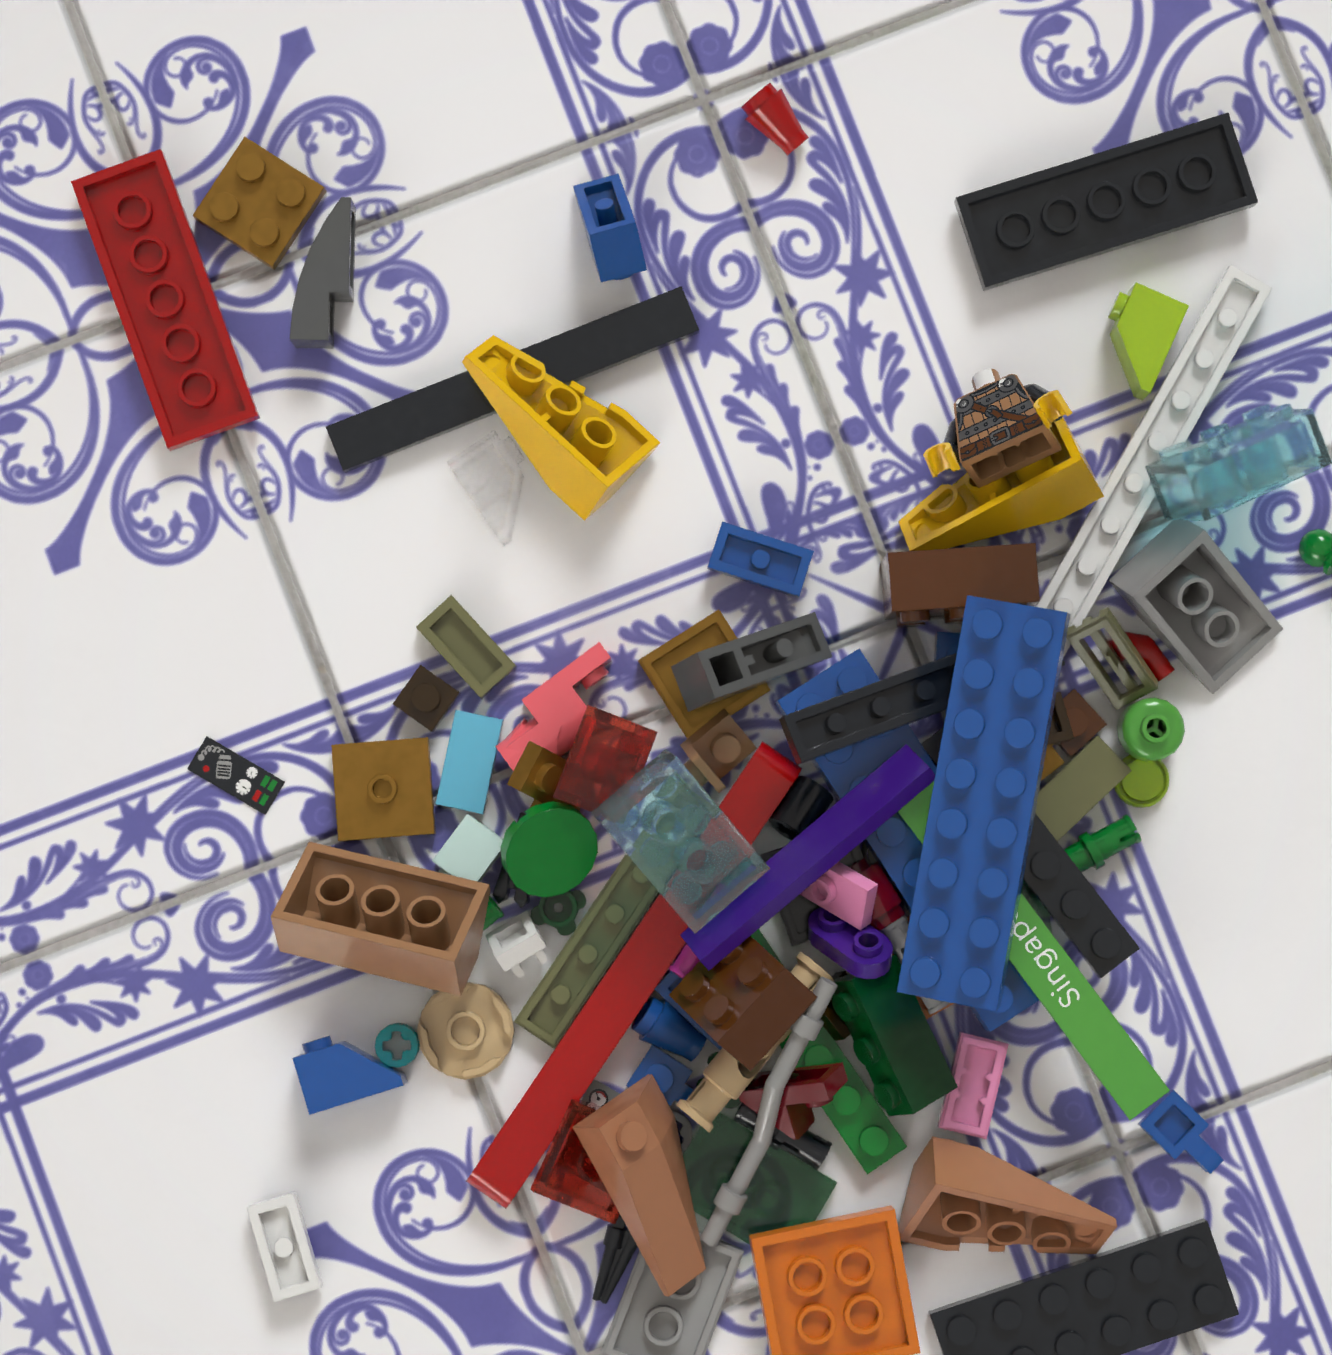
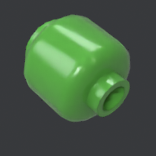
(1135, 735)

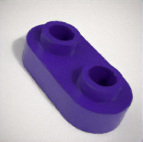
(859, 952)

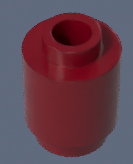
(887, 900)

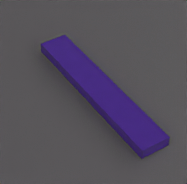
(813, 853)

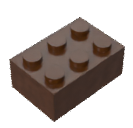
(939, 580)

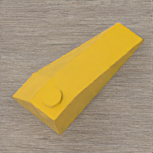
(568, 437)
(1012, 503)

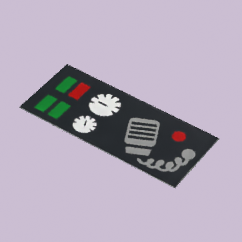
(236, 775)

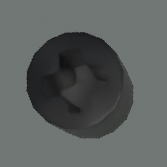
(800, 807)

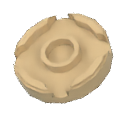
(466, 1032)

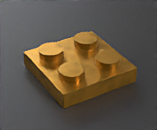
(259, 203)

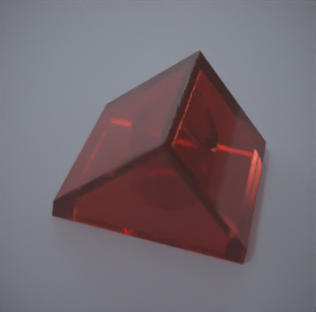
(602, 758)
(568, 1171)

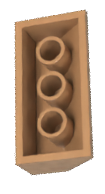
(382, 918)

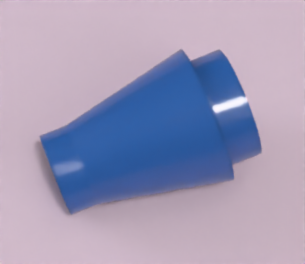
(666, 1028)

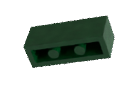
(893, 1041)

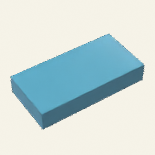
(469, 762)

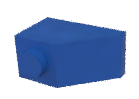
(610, 228)
(341, 1074)

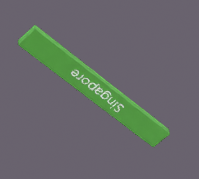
(1069, 998)

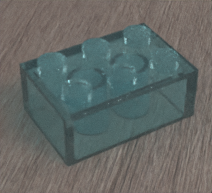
(1237, 462)
(680, 840)

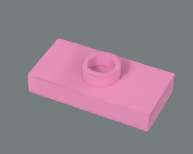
(844, 895)
(977, 1073)

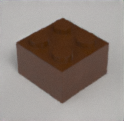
(744, 1001)

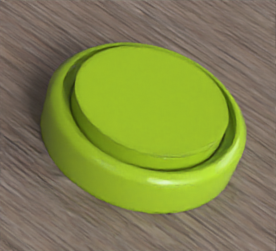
(1144, 784)

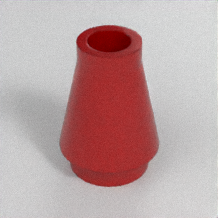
(774, 118)

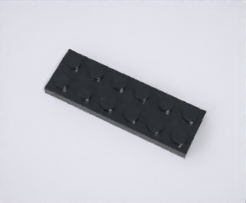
(1105, 201)
(1097, 1303)

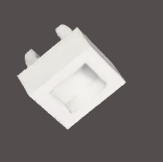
(516, 942)

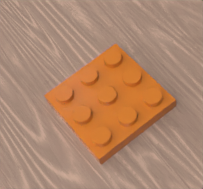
(836, 1287)

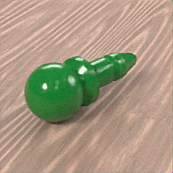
(1316, 549)

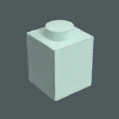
(469, 850)

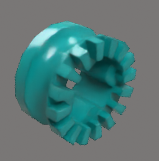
(387, 1056)

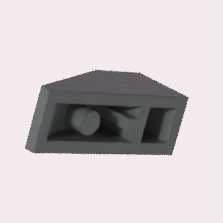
(750, 661)

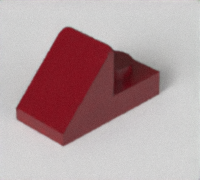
(805, 1089)

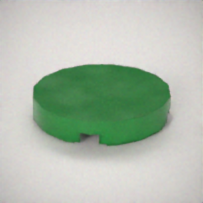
(549, 849)

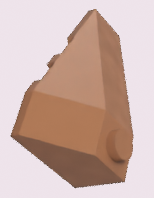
(644, 1171)
(975, 1197)

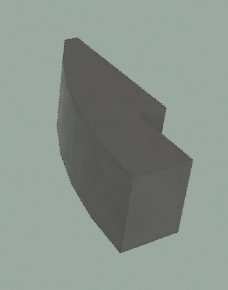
(325, 279)

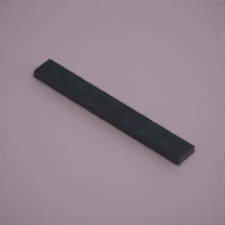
(461, 402)

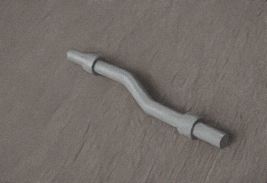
(732, 1196)

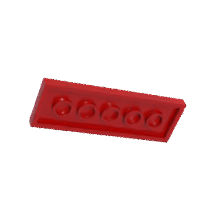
(165, 300)

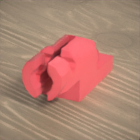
(556, 708)

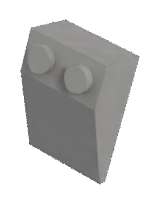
(1196, 603)

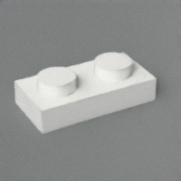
(284, 1246)

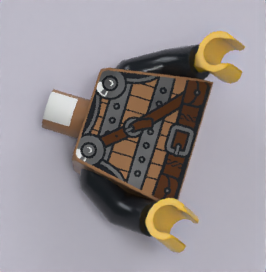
(998, 428)

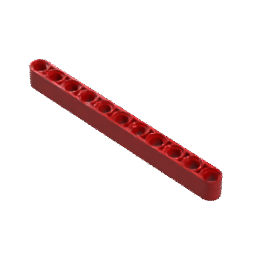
(616, 1000)

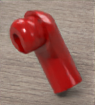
(1150, 653)

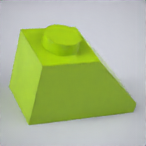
(1144, 334)

